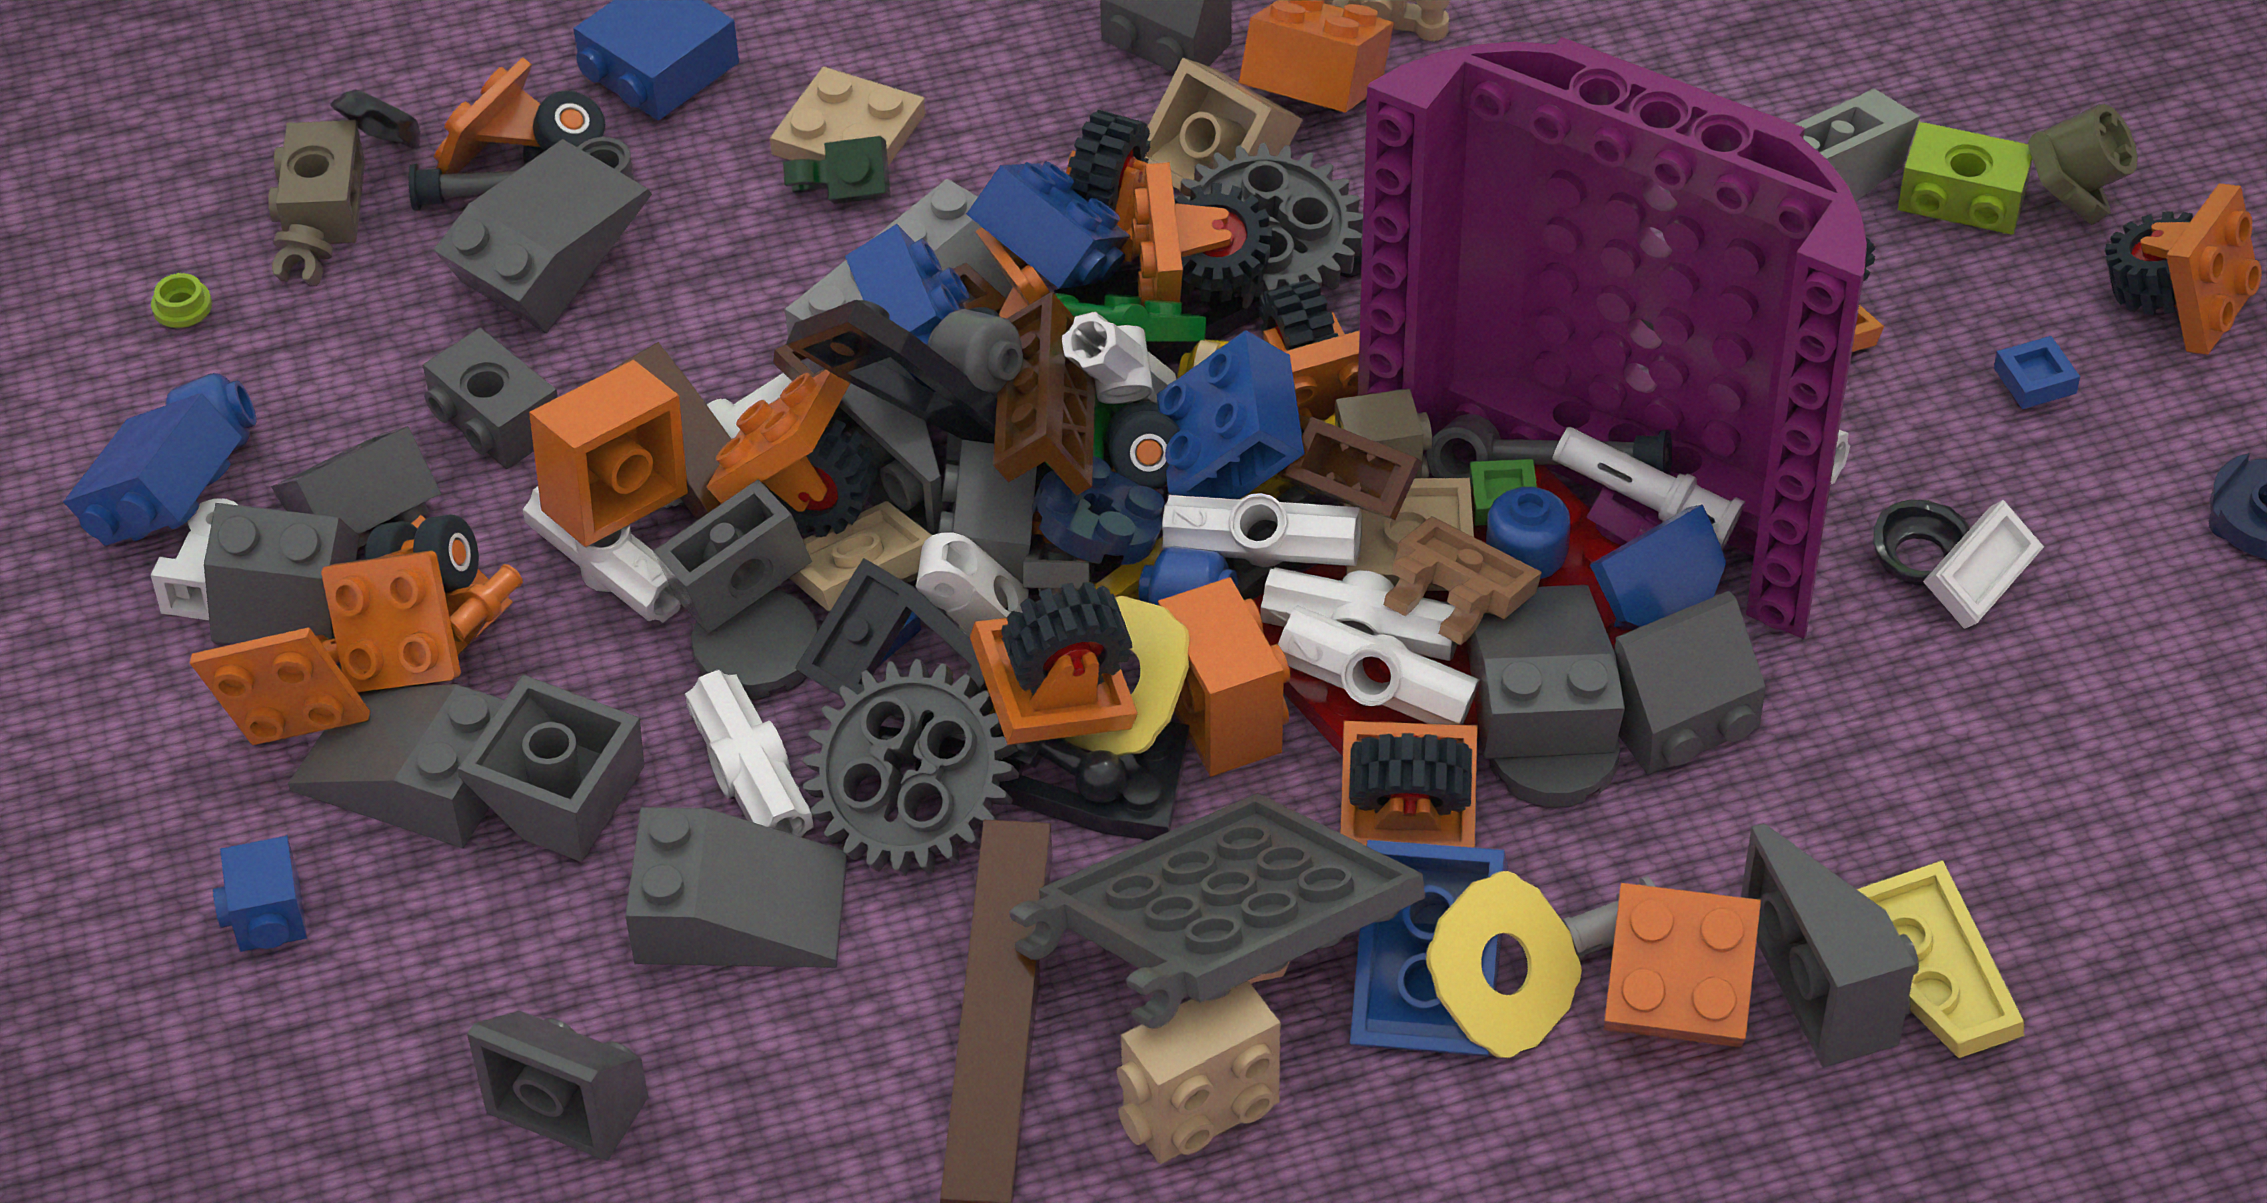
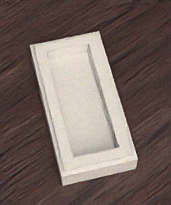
(1983, 564)

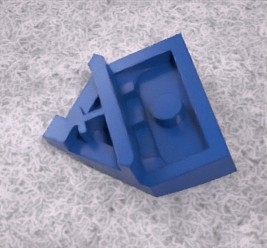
(1662, 570)

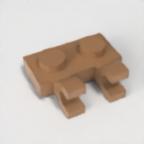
(1473, 572)

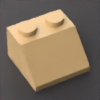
(1213, 114)

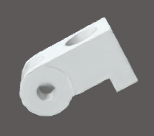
(181, 581)
(966, 581)

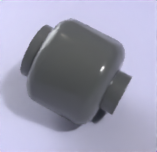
(979, 347)

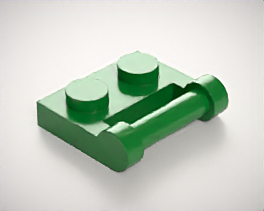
(1159, 318)

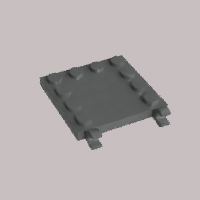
(1220, 902)

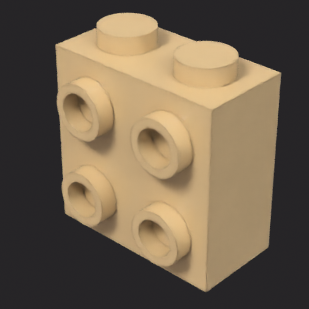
(1200, 1072)

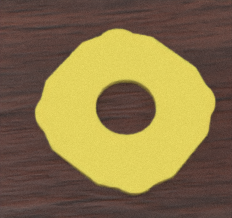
(1163, 658)
(1454, 959)

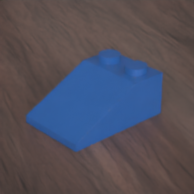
(1393, 986)

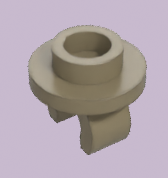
(298, 245)

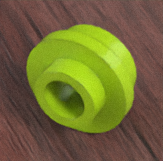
(180, 301)

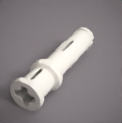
(1646, 483)

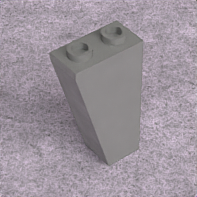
(1863, 138)

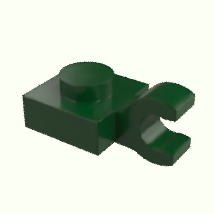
(851, 171)

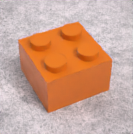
(1316, 51)
(609, 452)
(1232, 678)
(1682, 965)

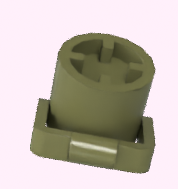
(2083, 157)

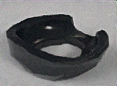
(378, 118)
(1915, 521)

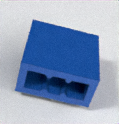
(656, 50)
(1051, 224)
(907, 282)
(1233, 420)
(154, 471)

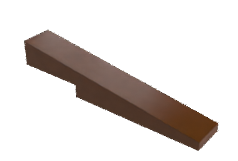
(996, 1018)

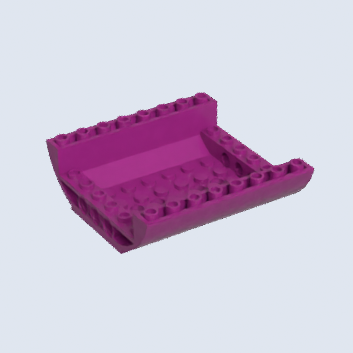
(1523, 255)

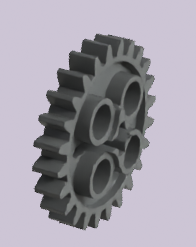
(1309, 214)
(855, 752)

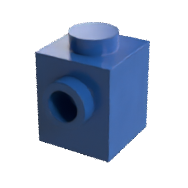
(260, 894)

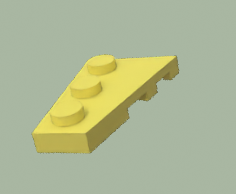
(1957, 982)

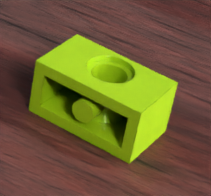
(1965, 178)

